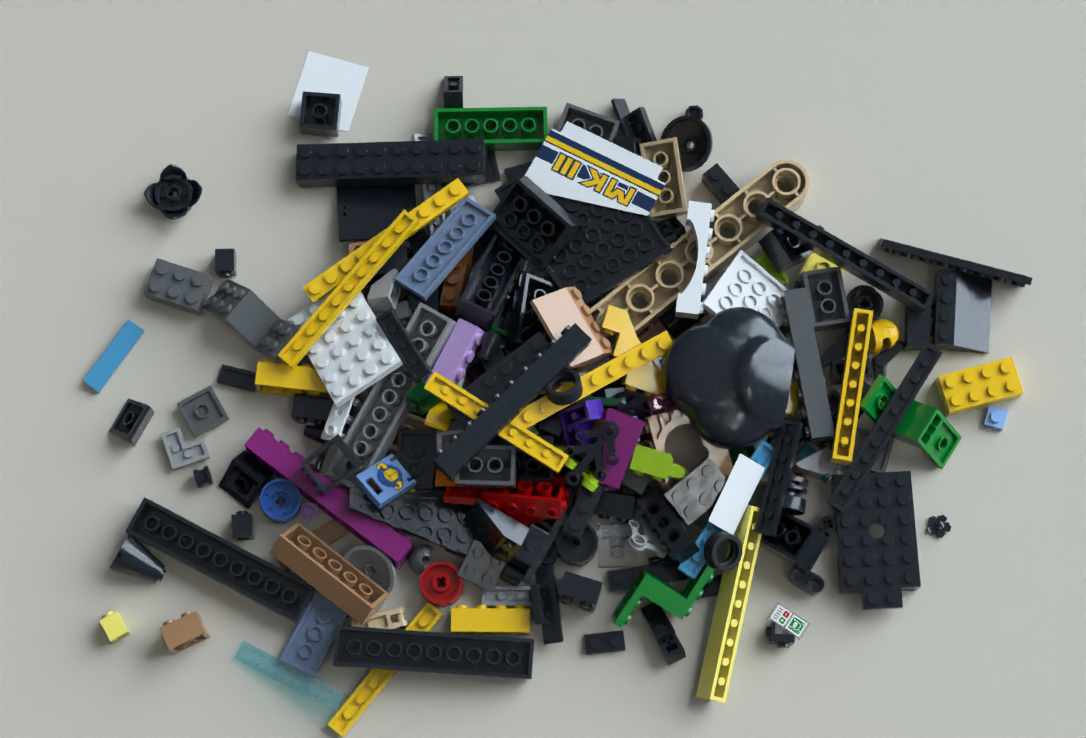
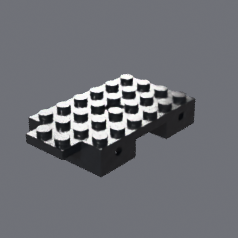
(885, 564)

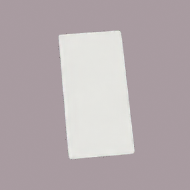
(736, 494)

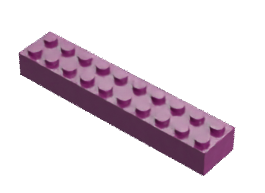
(334, 503)

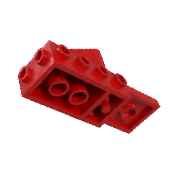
(525, 504)

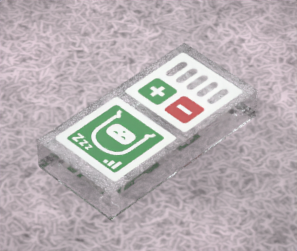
(788, 621)

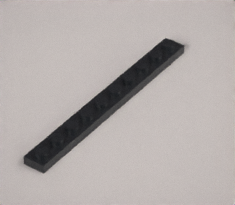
(884, 428)

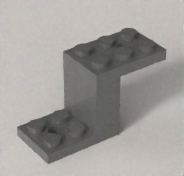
(250, 318)

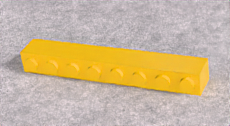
(851, 386)

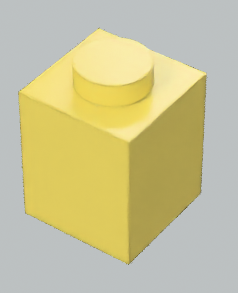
(114, 626)

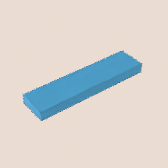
(113, 356)

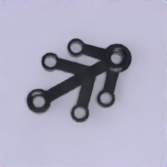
(593, 450)

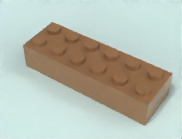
(329, 573)

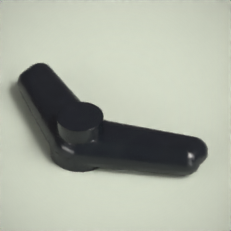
(881, 360)

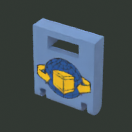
(388, 477)

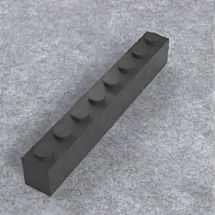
(807, 366)

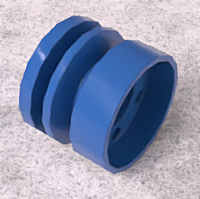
(282, 490)

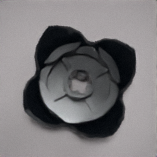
(173, 180)

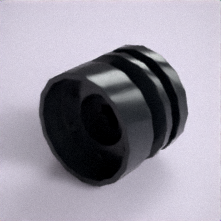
(793, 504)

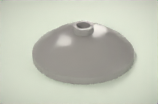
(365, 557)

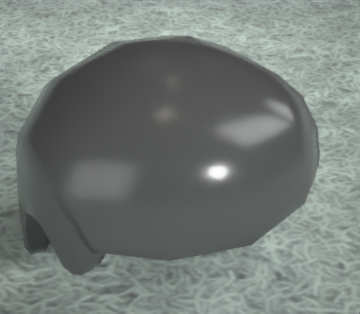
(417, 556)

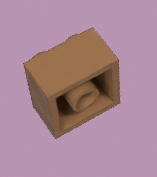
(184, 631)

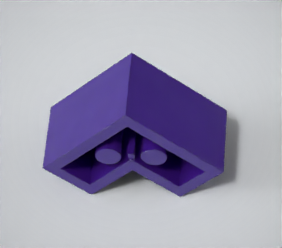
(580, 417)

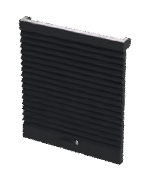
(371, 209)

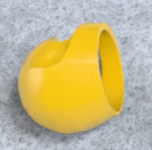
(882, 333)

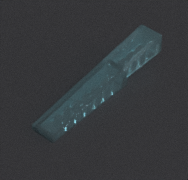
(290, 676)

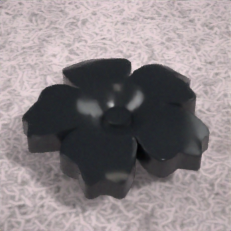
(938, 526)

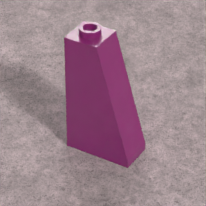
(625, 444)

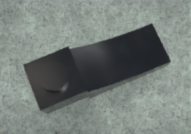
(663, 633)

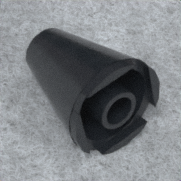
(137, 561)

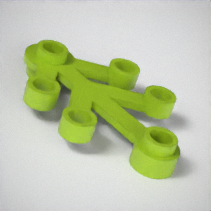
(589, 480)

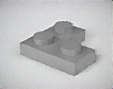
(181, 454)

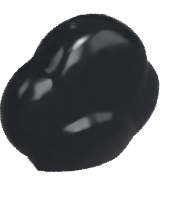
(730, 377)

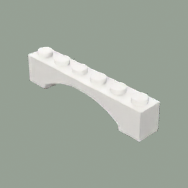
(689, 302)

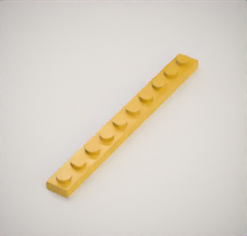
(425, 213)
(348, 288)
(598, 377)

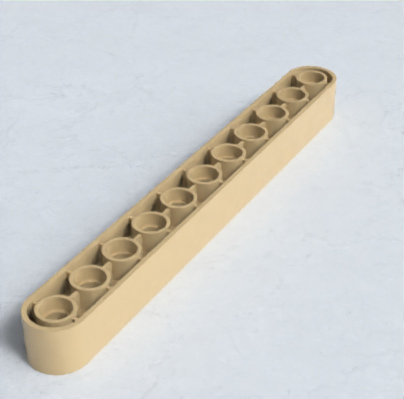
(730, 214)

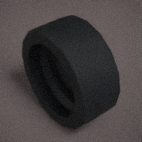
(569, 396)
(734, 554)

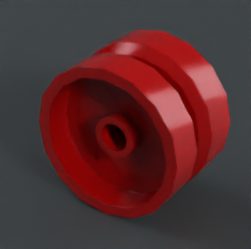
(438, 573)

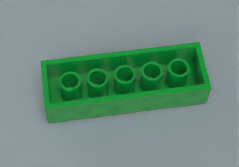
(499, 126)

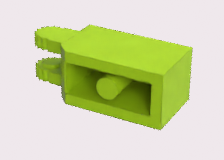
(655, 463)

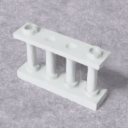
(340, 415)

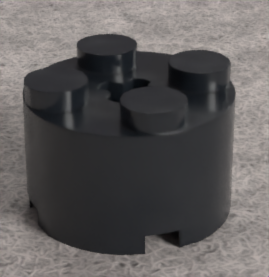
(869, 297)

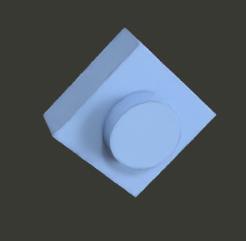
(995, 418)

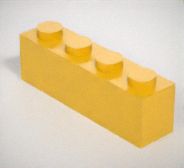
(490, 620)

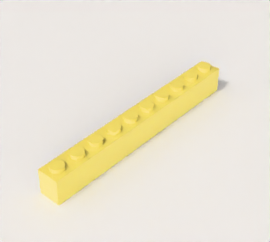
(729, 613)

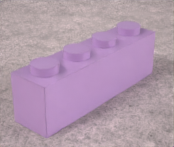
(458, 351)

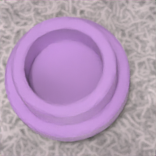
(309, 510)

